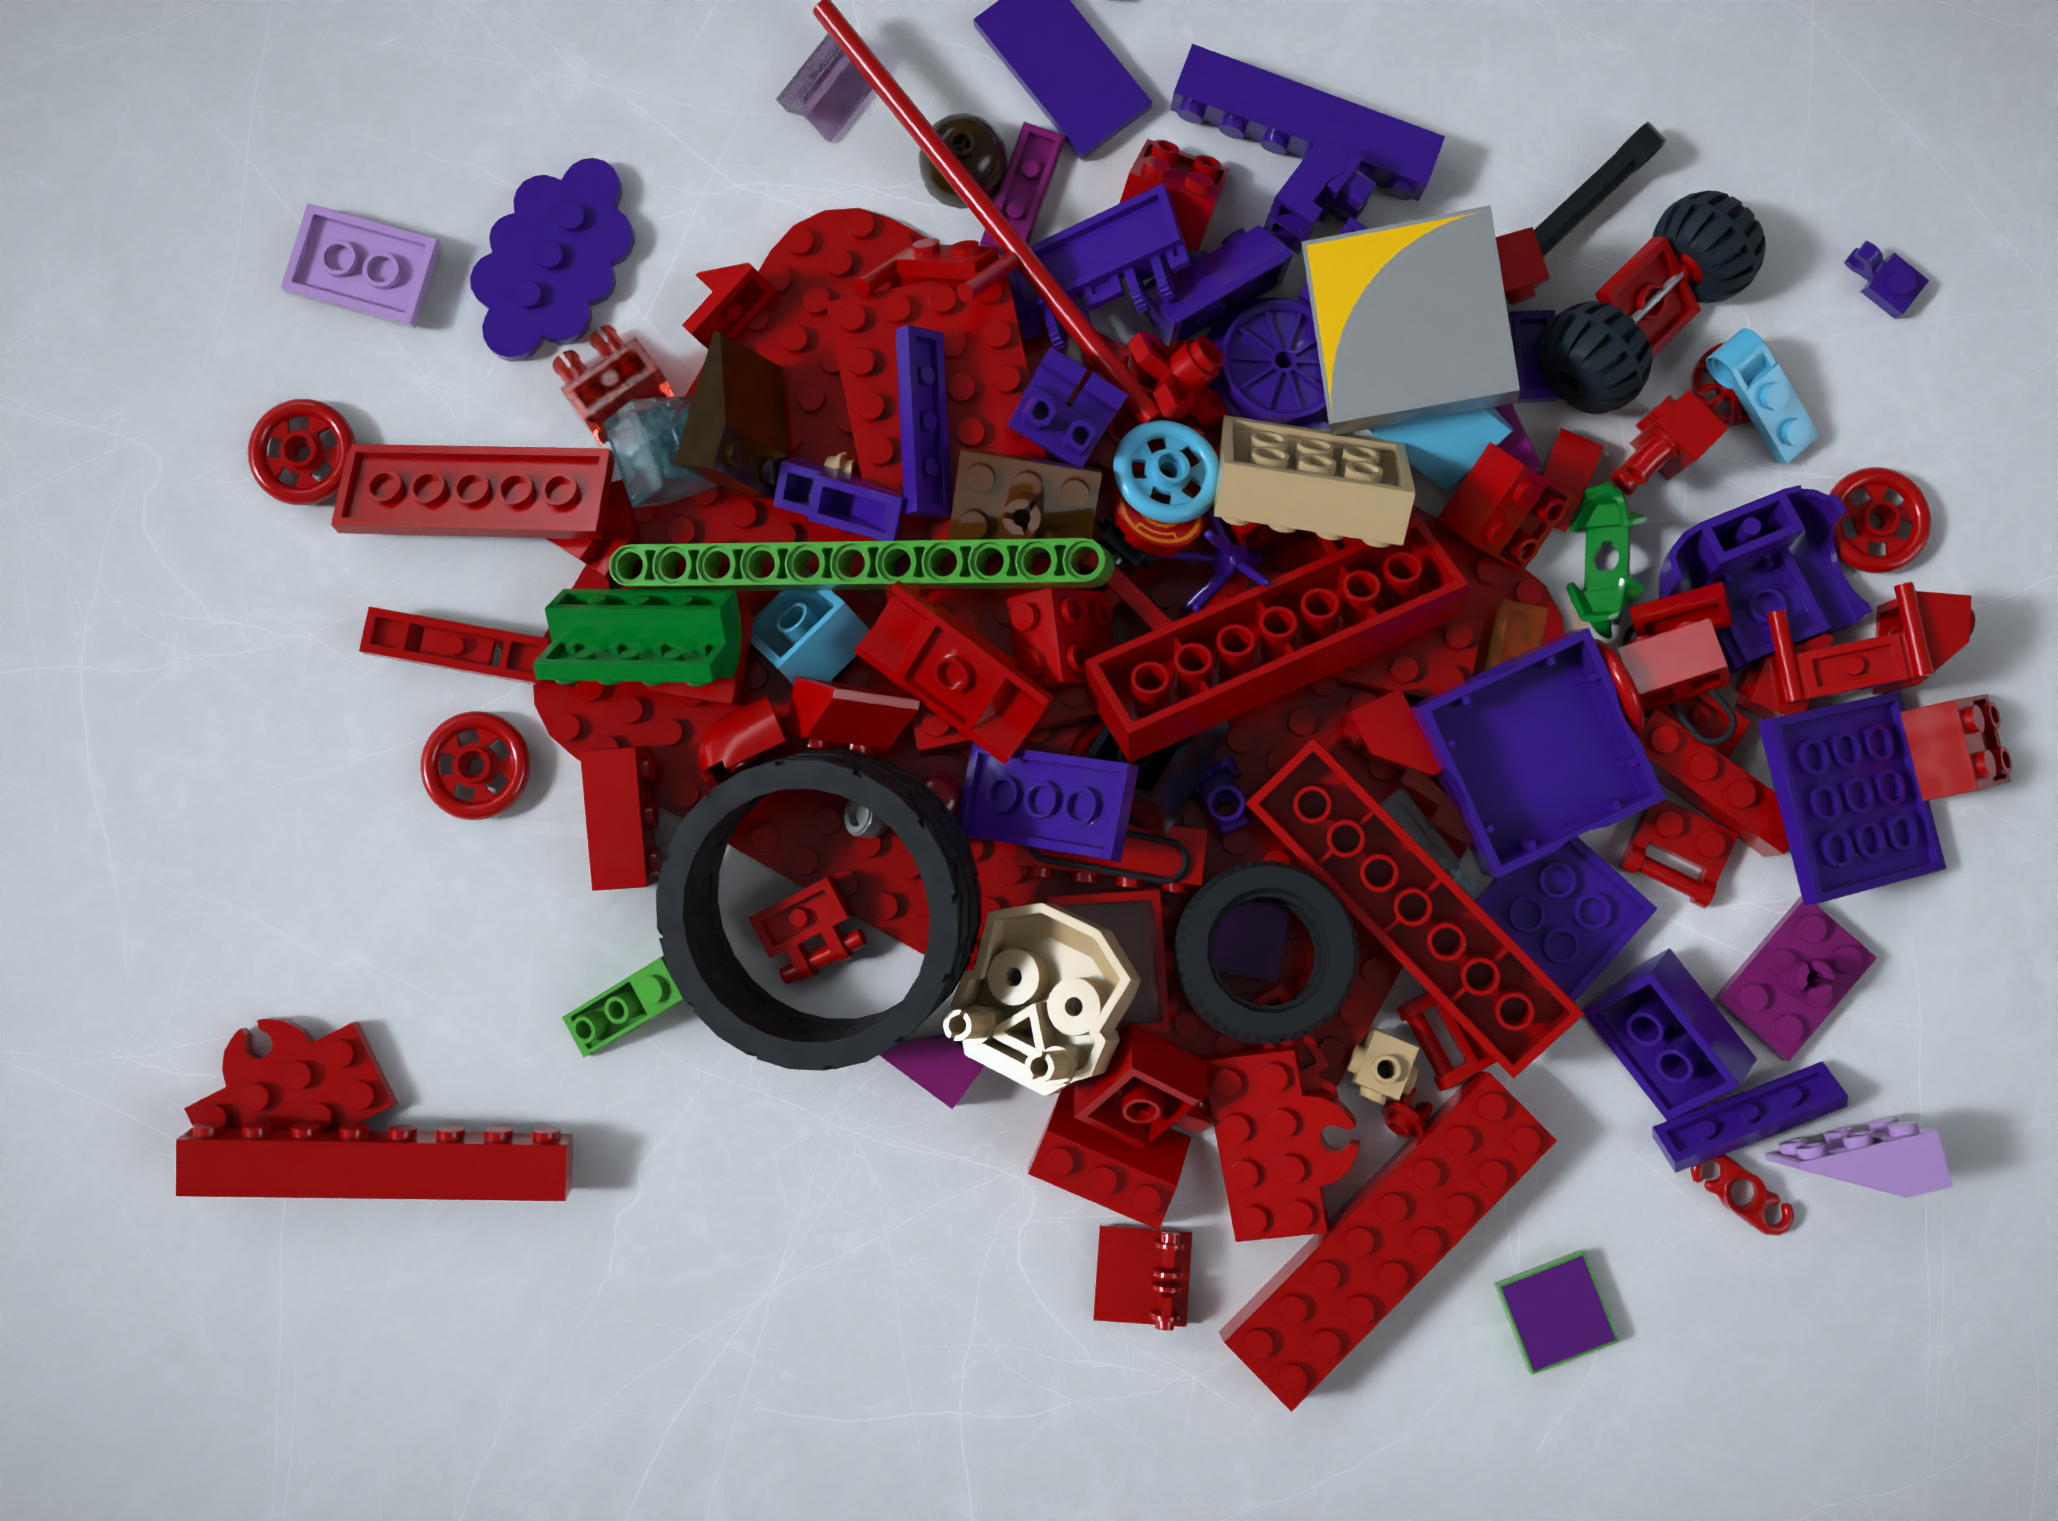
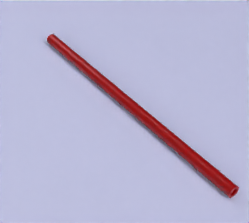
(986, 211)

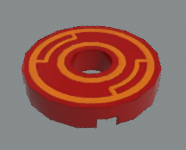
(1151, 535)

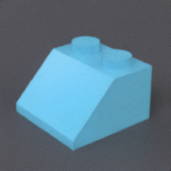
(808, 633)

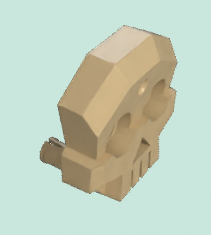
(1058, 962)

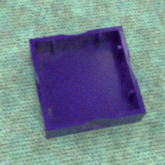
(1537, 752)

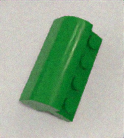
(641, 636)

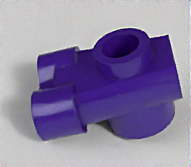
(1220, 787)

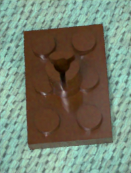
(1022, 498)

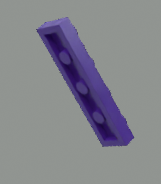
(923, 422)
(1749, 1116)

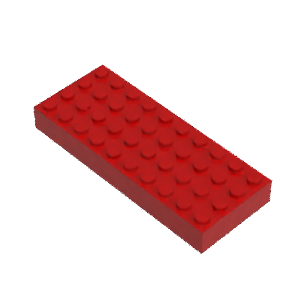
(983, 386)

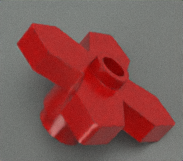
(1182, 376)

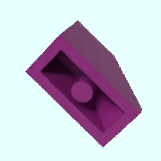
(936, 1065)

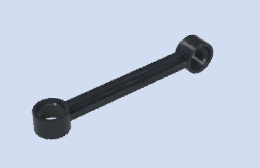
(1599, 186)

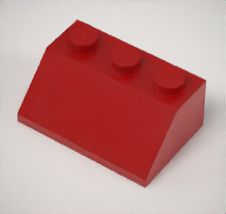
(1106, 1168)

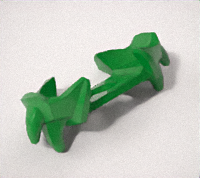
(1605, 594)

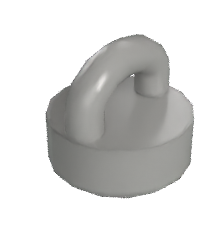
(862, 821)

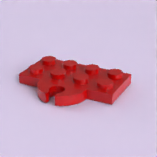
(298, 1081)
(1275, 1143)

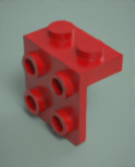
(1057, 632)

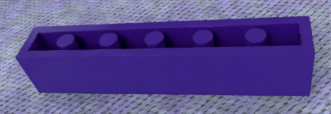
(1297, 117)

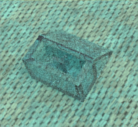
(645, 446)

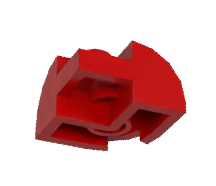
(740, 740)

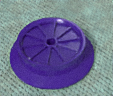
(1270, 363)

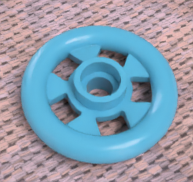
(1176, 439)

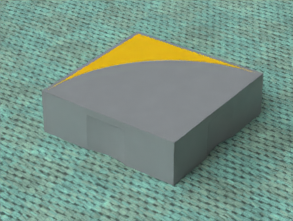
(1411, 320)

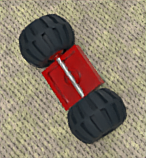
(1605, 348)

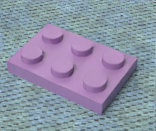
(361, 265)

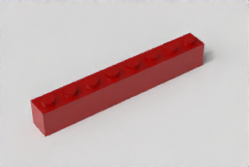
(374, 1163)

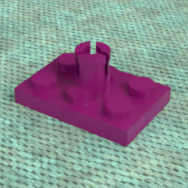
(1794, 978)

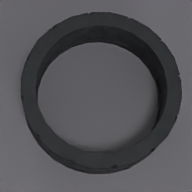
(716, 981)

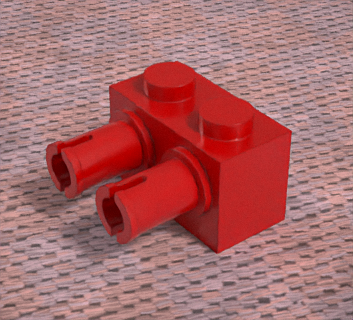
(1669, 441)

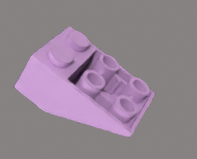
(1886, 1157)

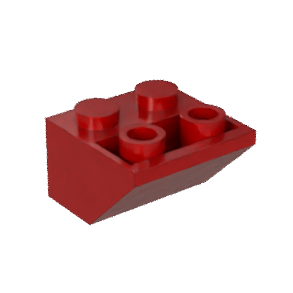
(1191, 180)
(1505, 507)
(1956, 746)

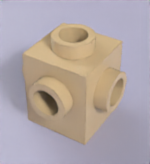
(1396, 1055)

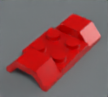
(954, 672)

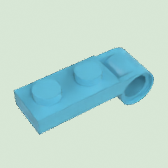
(1765, 393)

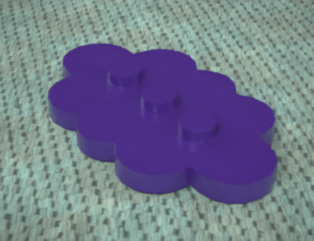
(552, 259)

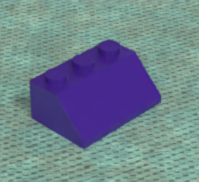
(1217, 282)
(1670, 1036)

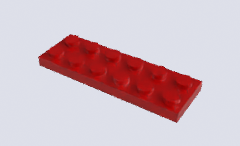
(474, 491)
(1416, 665)

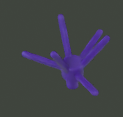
(1227, 562)

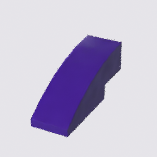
(839, 499)

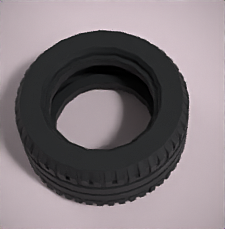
(1327, 925)

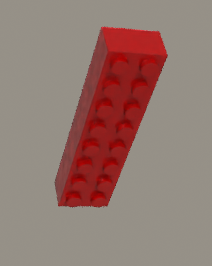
(1272, 640)
(1415, 908)
(1386, 1238)

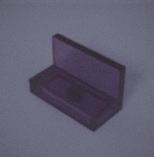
(825, 89)

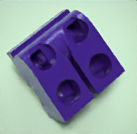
(1320, 186)
(1062, 429)

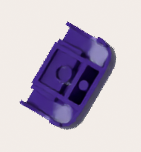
(1769, 559)

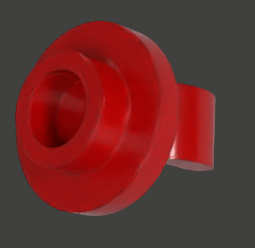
(1403, 1119)

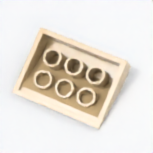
(1313, 481)

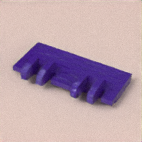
(1101, 251)

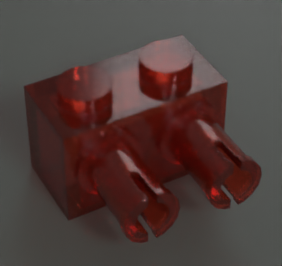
(606, 387)

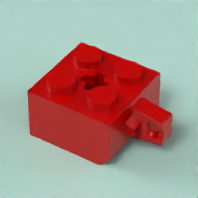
(1145, 1090)

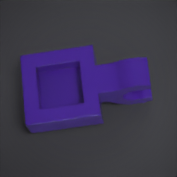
(1890, 282)

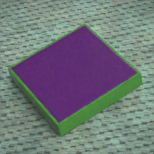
(1556, 1312)

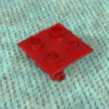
(1143, 1276)

